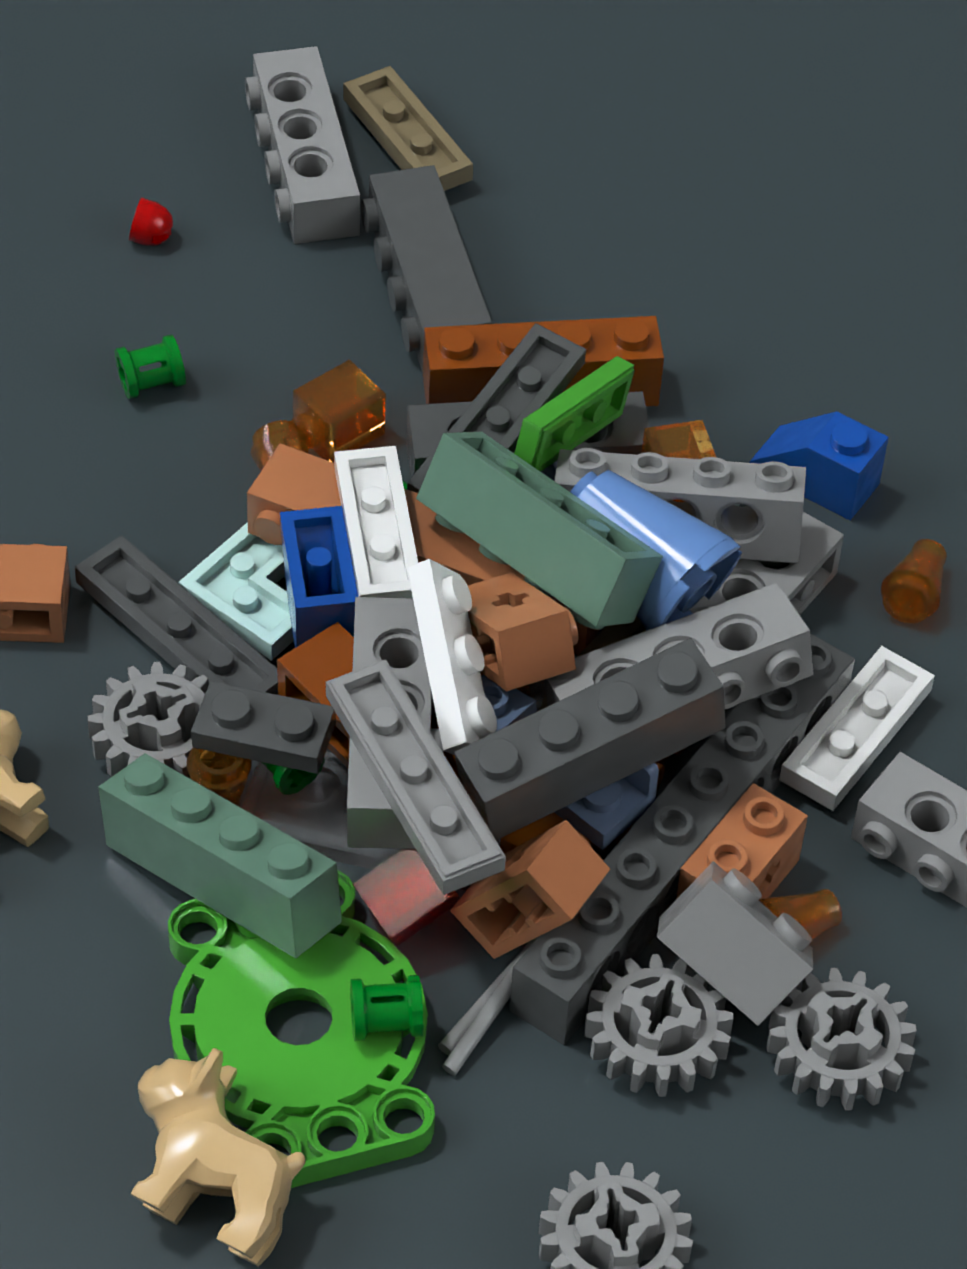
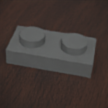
(263, 727)

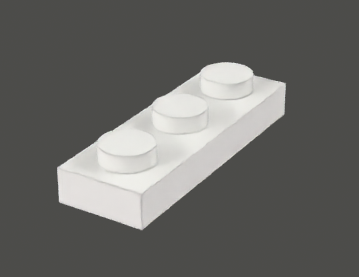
(376, 520)
(451, 655)
(856, 728)

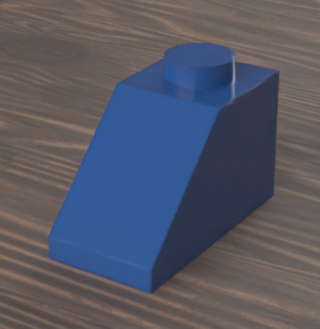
(839, 457)
(317, 571)

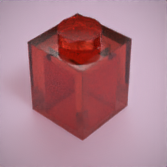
(403, 895)

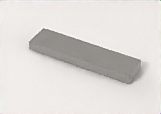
(415, 777)

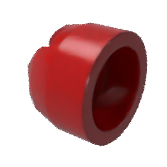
(150, 223)

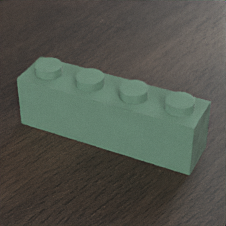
(538, 529)
(221, 855)

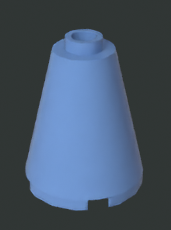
(693, 553)

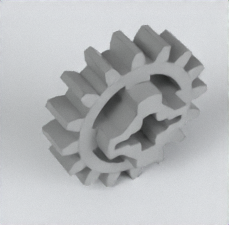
(146, 716)
(841, 1038)
(685, 1043)
(636, 1216)

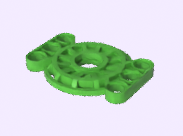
(291, 1090)

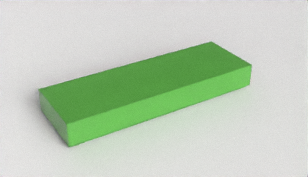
(575, 414)

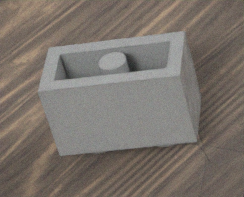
(737, 941)

